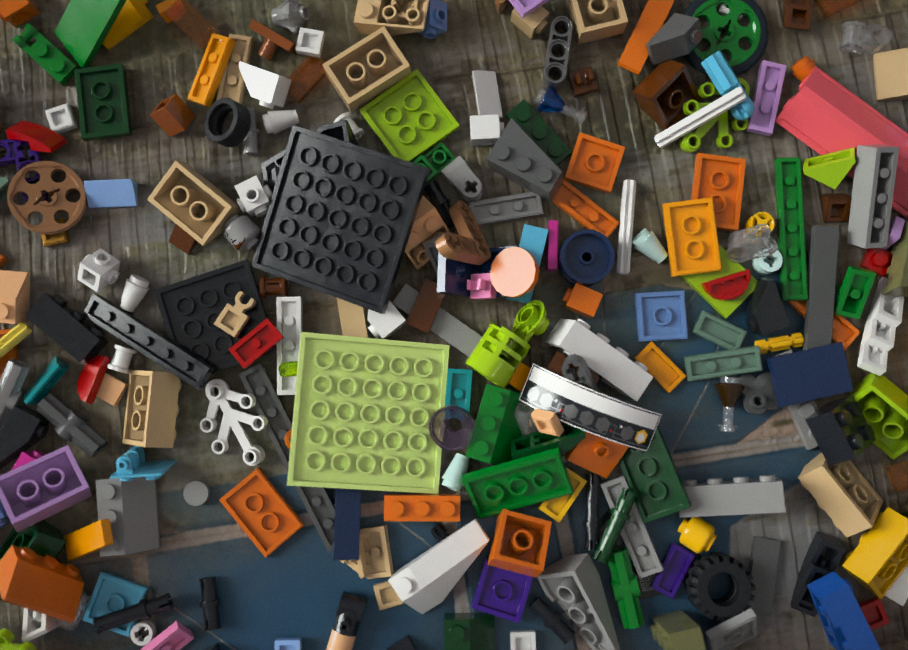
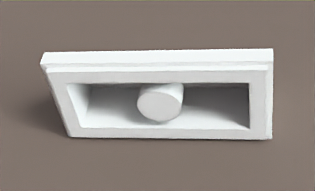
(486, 93)

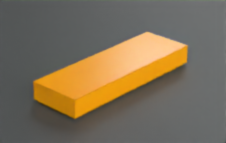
(211, 70)
(88, 539)

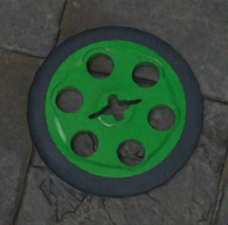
(755, 33)

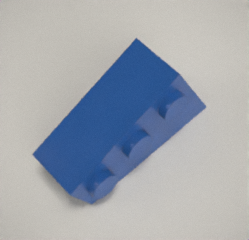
(841, 614)

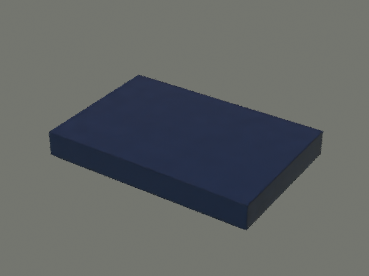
(810, 374)

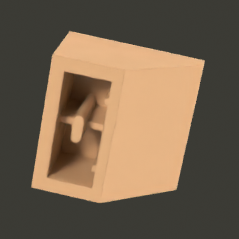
(425, 227)

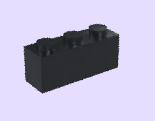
(67, 327)

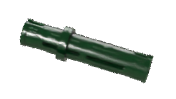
(615, 525)

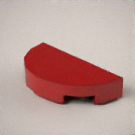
(729, 286)
(91, 378)

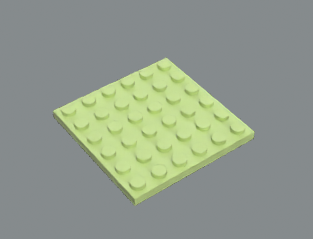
(367, 414)

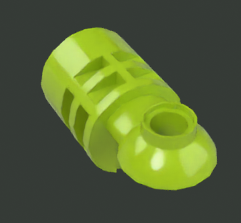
(503, 349)

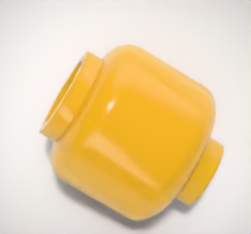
(696, 534)

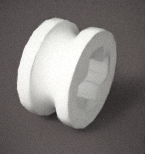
(137, 639)

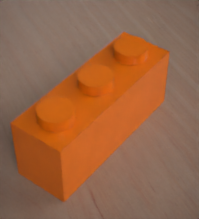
(422, 507)

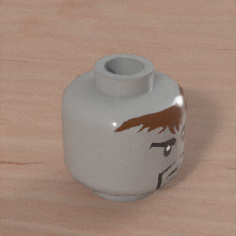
(241, 232)

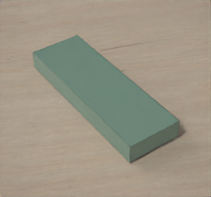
(723, 363)

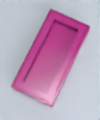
(552, 246)

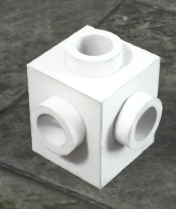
(253, 196)
(98, 270)

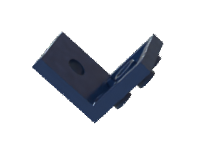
(455, 282)

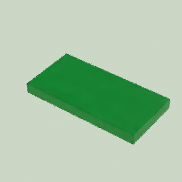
(86, 27)
(518, 483)

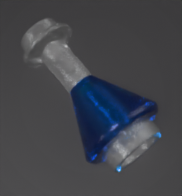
(550, 101)

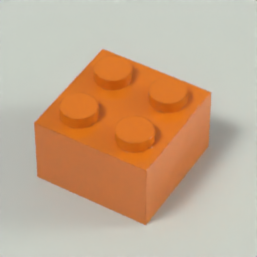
(520, 543)

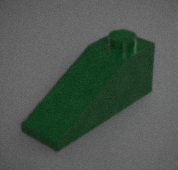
(540, 442)

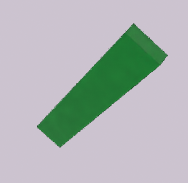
(791, 229)

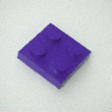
(501, 592)

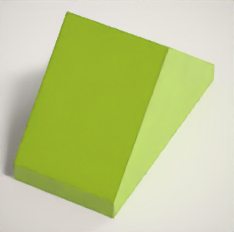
(830, 167)

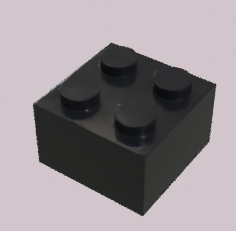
(841, 430)

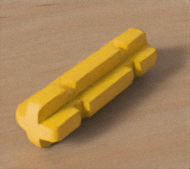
(780, 342)

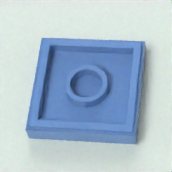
(661, 316)

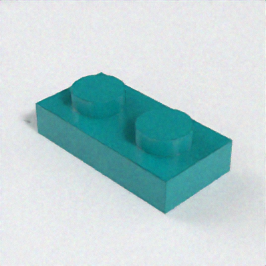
(459, 388)

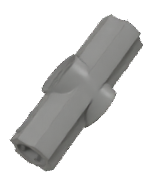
(11, 386)

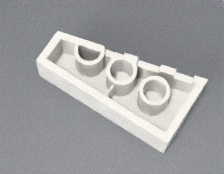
(602, 359)

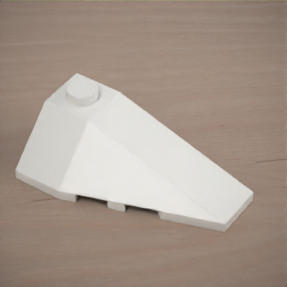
(435, 572)

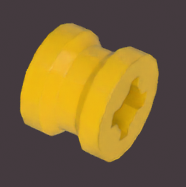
(760, 218)

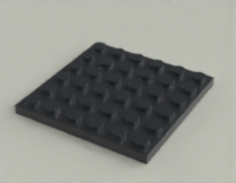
(340, 218)

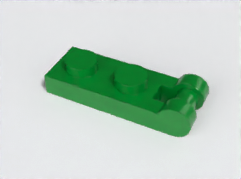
(46, 55)

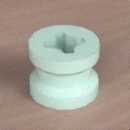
(763, 266)

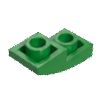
(435, 160)

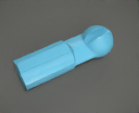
(726, 81)

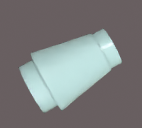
(649, 245)
(453, 475)

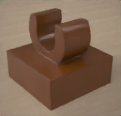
(582, 81)

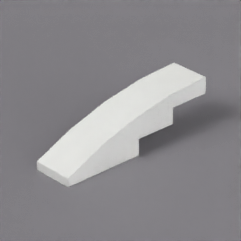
(880, 330)

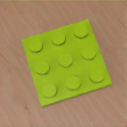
(409, 118)

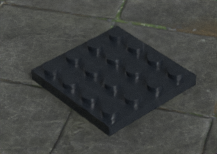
(195, 304)

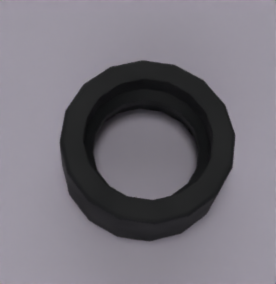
(216, 116)

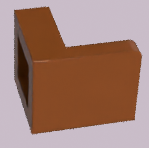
(172, 115)

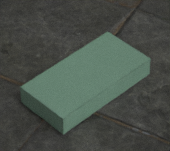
(718, 331)

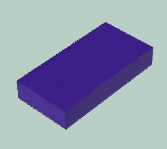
(675, 565)

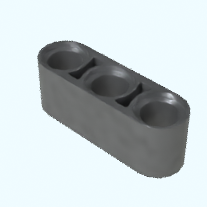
(559, 43)

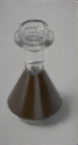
(729, 392)

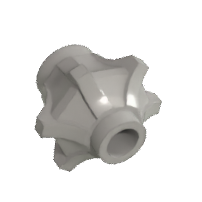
(290, 15)

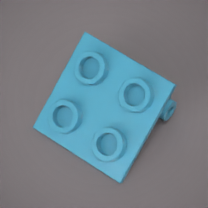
(133, 465)

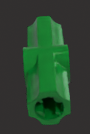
(625, 589)

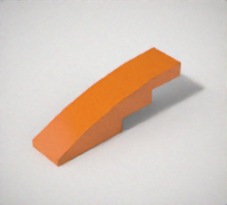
(646, 27)

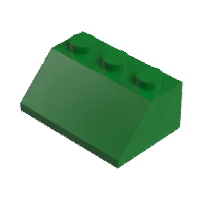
(495, 426)

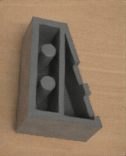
(524, 162)

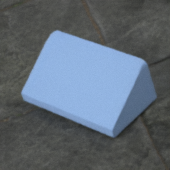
(111, 193)

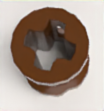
(273, 286)

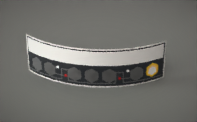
(590, 409)

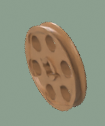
(35, 196)

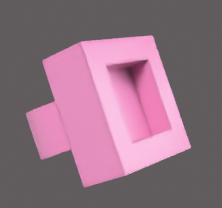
(481, 287)

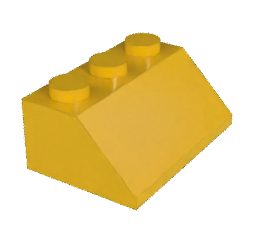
(880, 553)

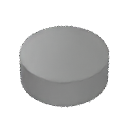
(196, 493)

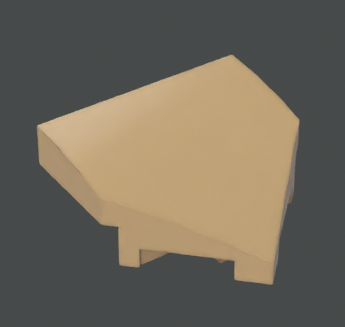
(374, 554)

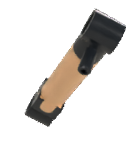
(347, 622)

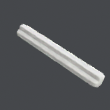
(700, 117)
(626, 227)

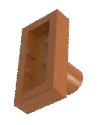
(271, 41)

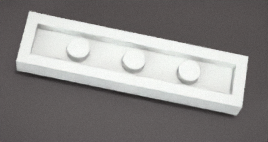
(290, 325)

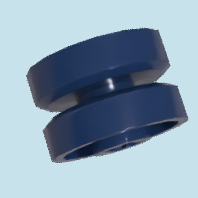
(597, 251)

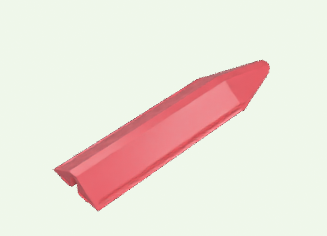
(836, 119)

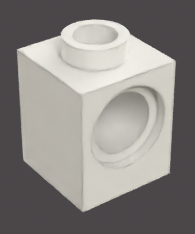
(485, 129)

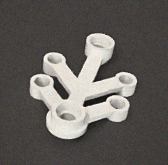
(232, 420)

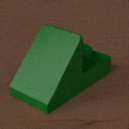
(853, 292)

